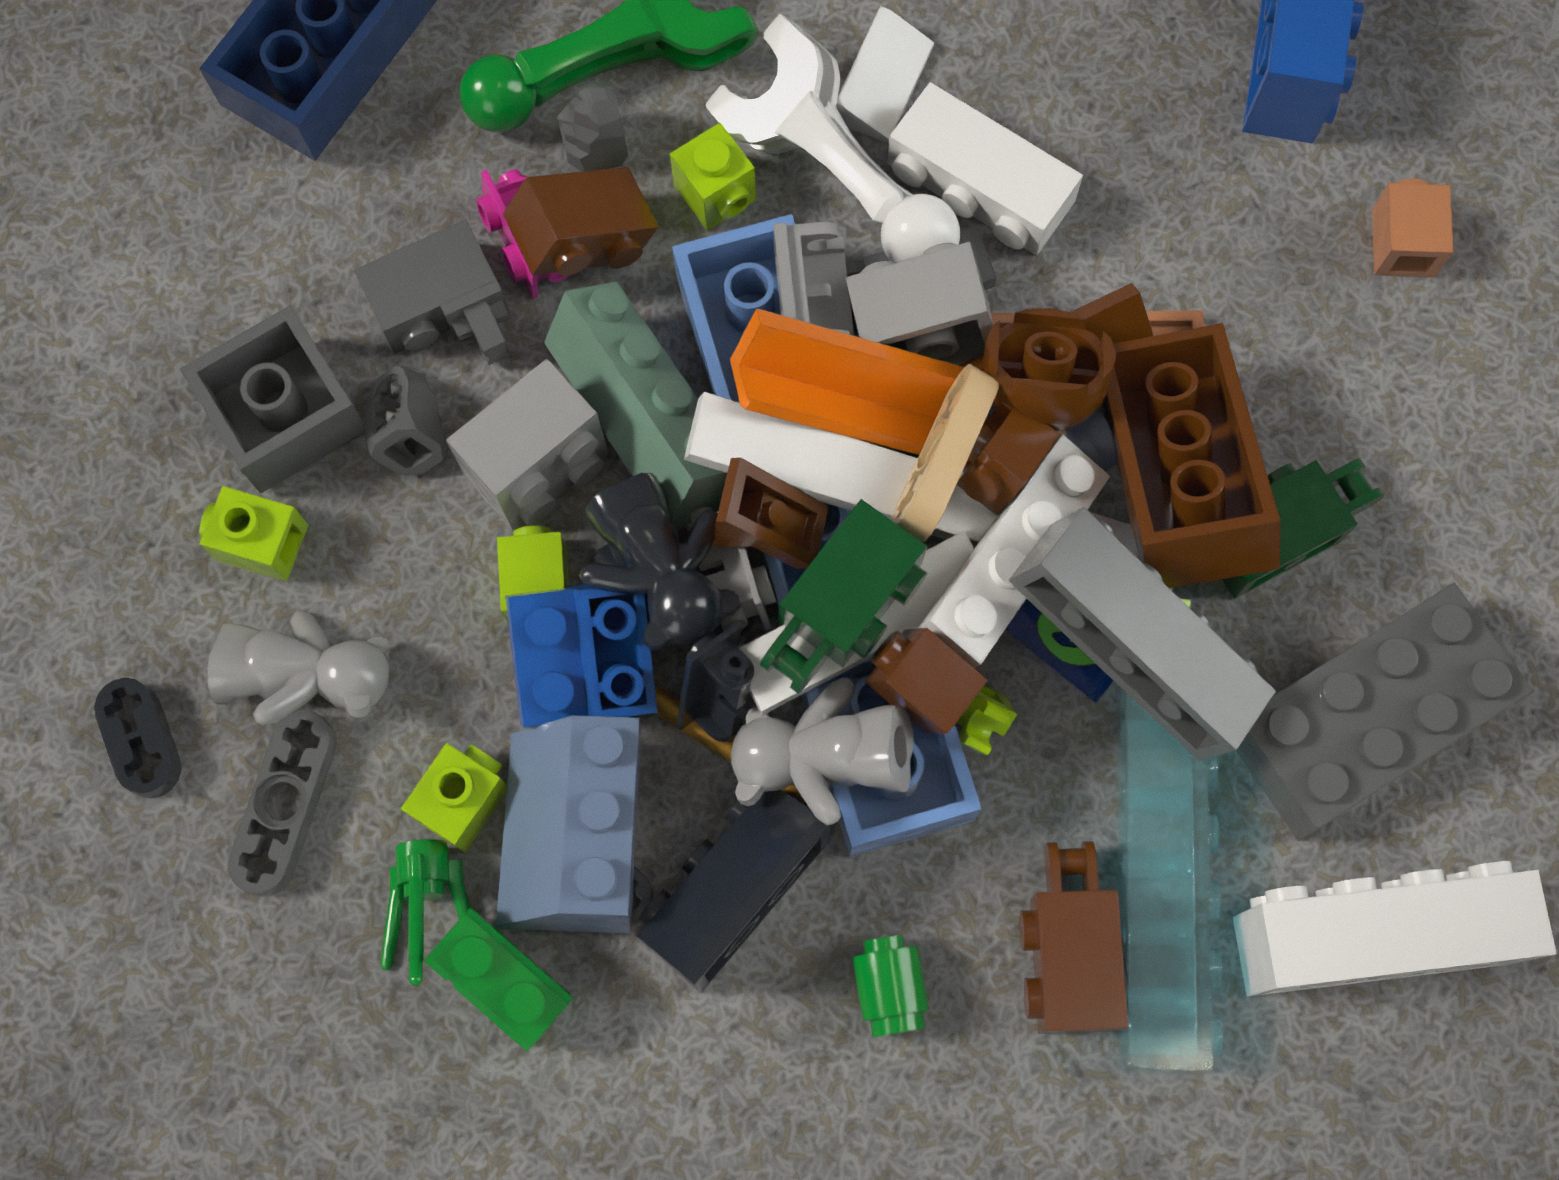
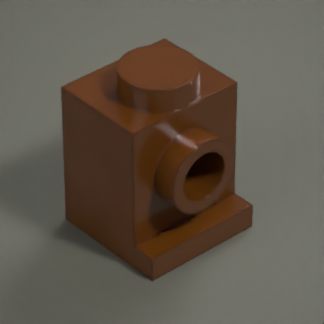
(1005, 456)

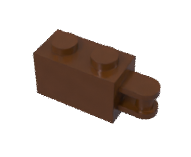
(1074, 949)

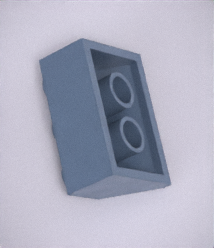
(571, 826)

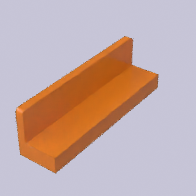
(839, 382)

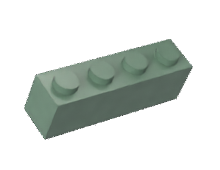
(635, 391)

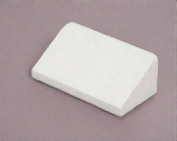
(883, 76)

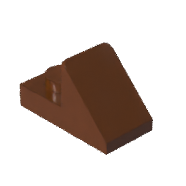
(769, 516)

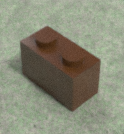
(580, 221)

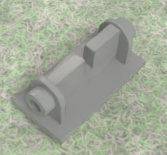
(749, 583)

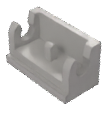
(813, 275)

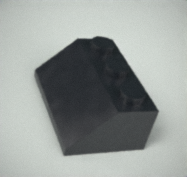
(732, 885)

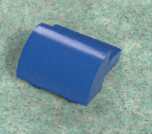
(580, 654)

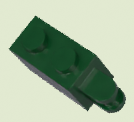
(1311, 514)
(846, 594)

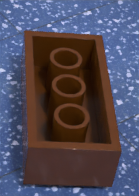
(1190, 459)

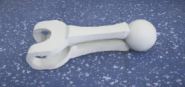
(804, 115)

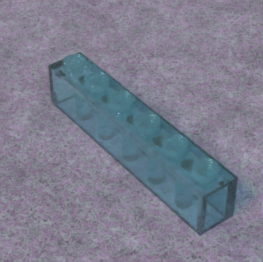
(1166, 898)

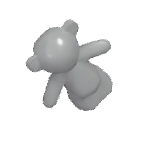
(294, 670)
(843, 750)

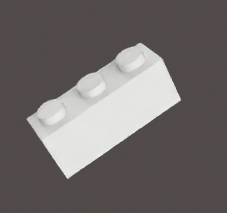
(982, 169)

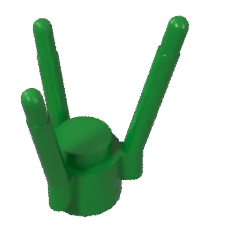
(418, 877)

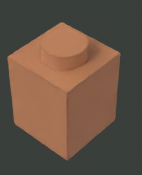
(1412, 229)

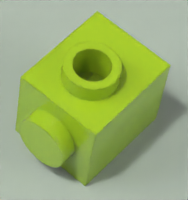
(713, 176)
(252, 533)
(457, 795)

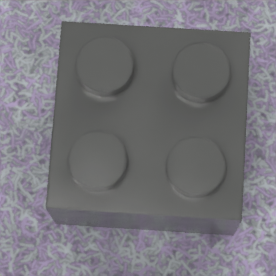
(273, 399)

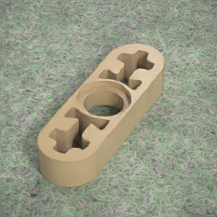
(945, 452)

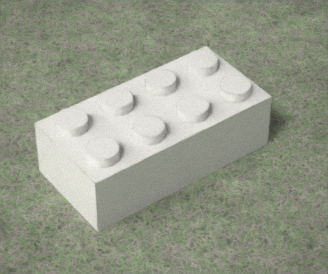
(1393, 931)

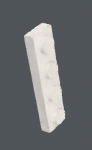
(980, 597)

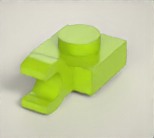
(985, 714)

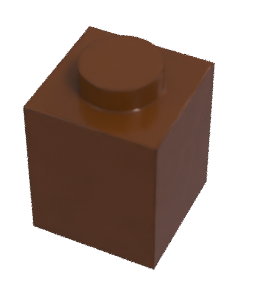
(924, 678)

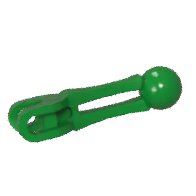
(503, 91)

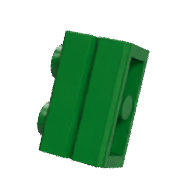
(499, 979)

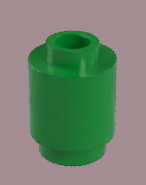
(890, 986)

